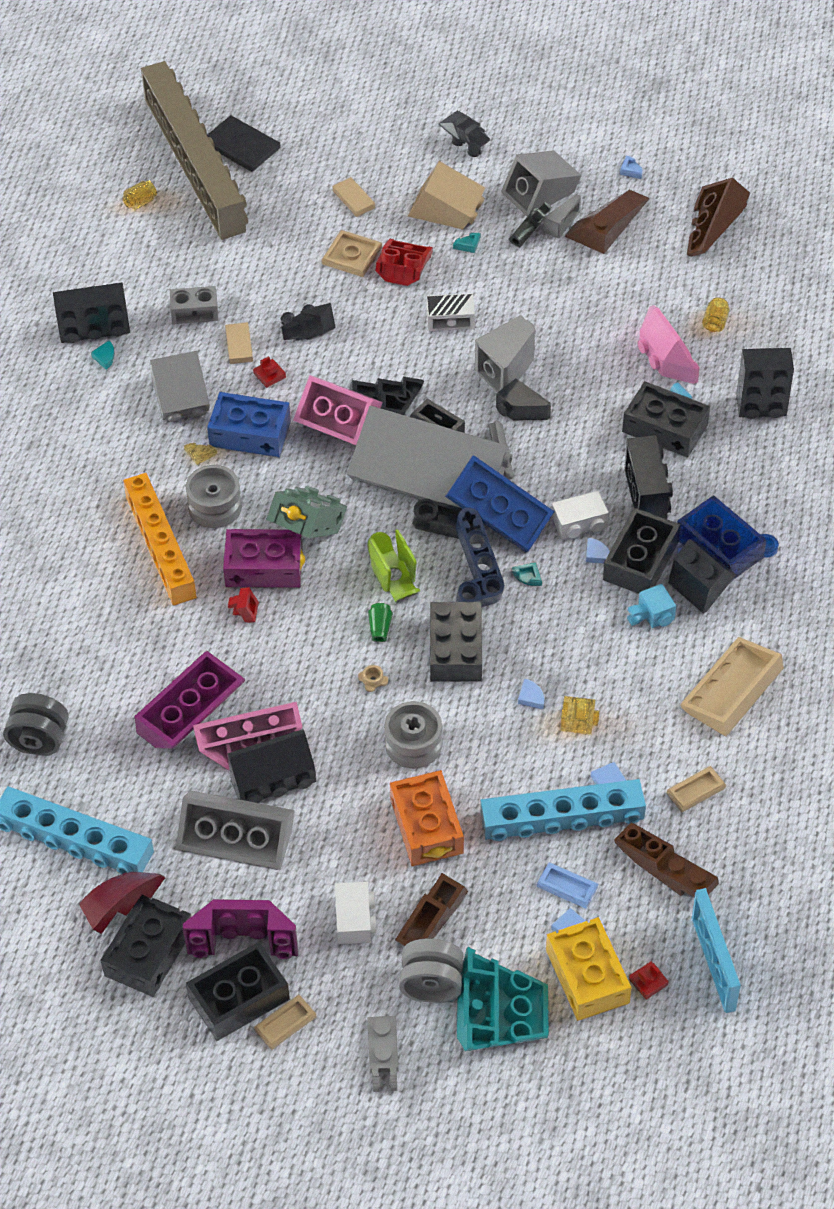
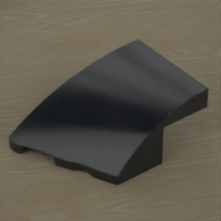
(394, 394)

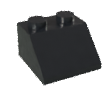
(699, 575)

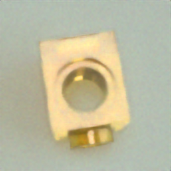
(579, 715)

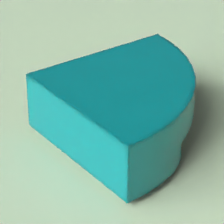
(467, 243)
(104, 354)
(528, 573)

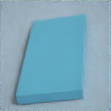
(715, 951)

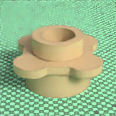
(369, 672)

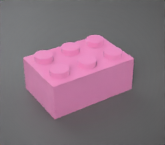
(333, 409)

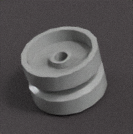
(213, 496)
(413, 734)
(431, 971)

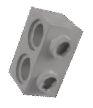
(193, 305)

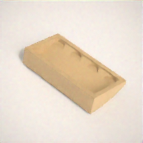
(733, 685)

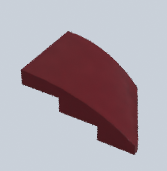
(118, 895)

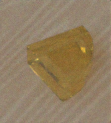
(200, 453)

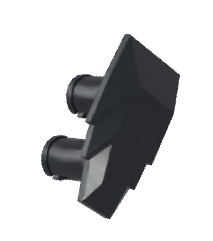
(465, 130)
(309, 323)

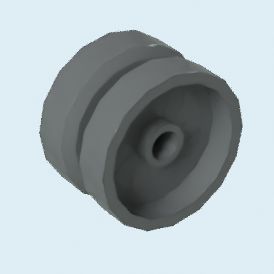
(36, 724)

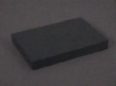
(243, 143)

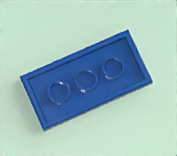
(500, 503)

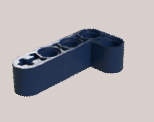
(475, 557)

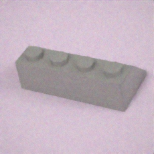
(234, 829)

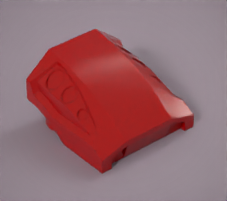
(402, 262)

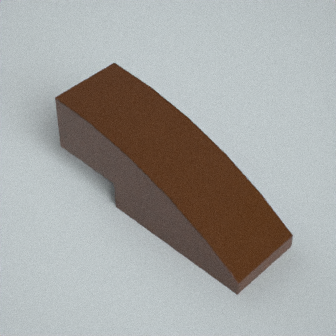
(433, 910)

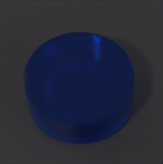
(771, 545)

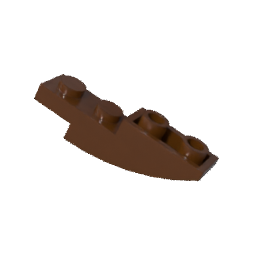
(663, 863)

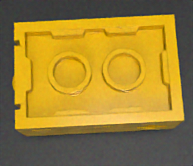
(588, 969)

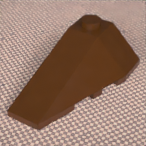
(718, 208)
(606, 223)

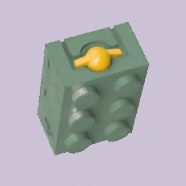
(307, 512)

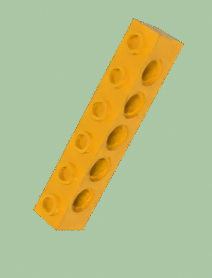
(160, 539)

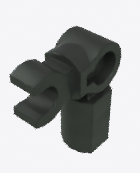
(529, 225)

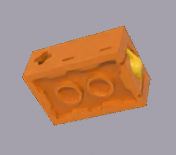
(426, 818)

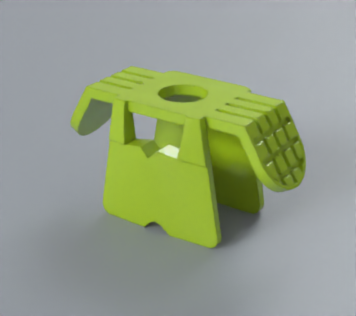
(384, 558)

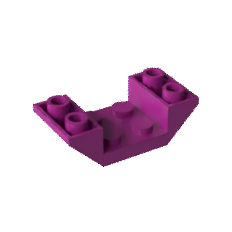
(240, 918)

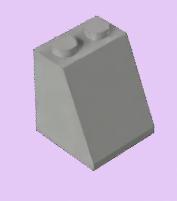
(539, 179)
(505, 352)
(179, 386)

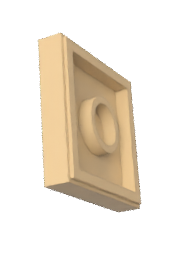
(351, 253)

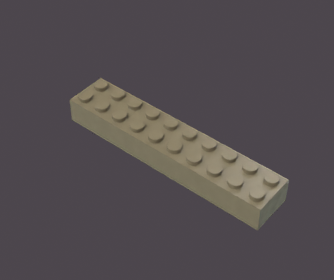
(194, 150)

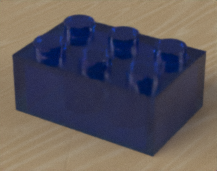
(723, 535)

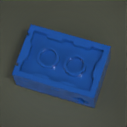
(249, 424)

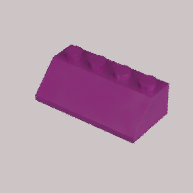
(186, 701)

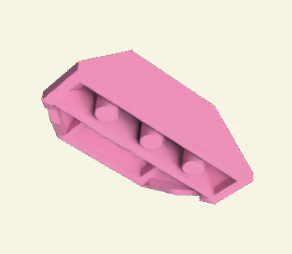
(666, 348)
(244, 730)

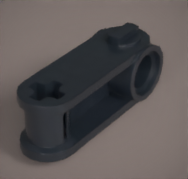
(442, 518)

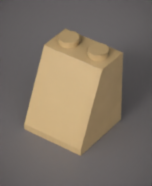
(448, 198)

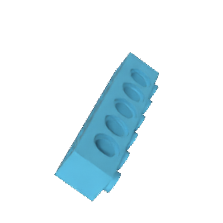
(572, 800)
(65, 821)

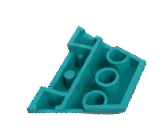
(499, 1005)

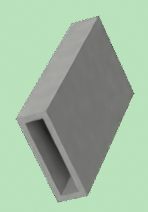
(418, 455)

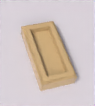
(353, 197)
(239, 343)
(696, 789)
(285, 1022)

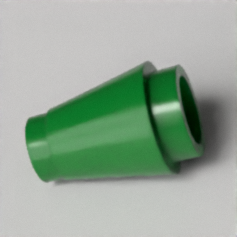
(380, 620)

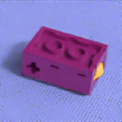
(263, 558)

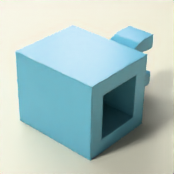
(654, 606)

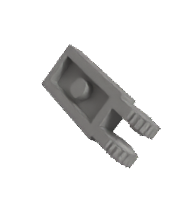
(383, 1049)

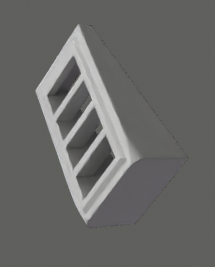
(560, 219)

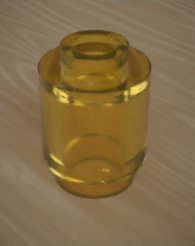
(139, 194)
(716, 315)

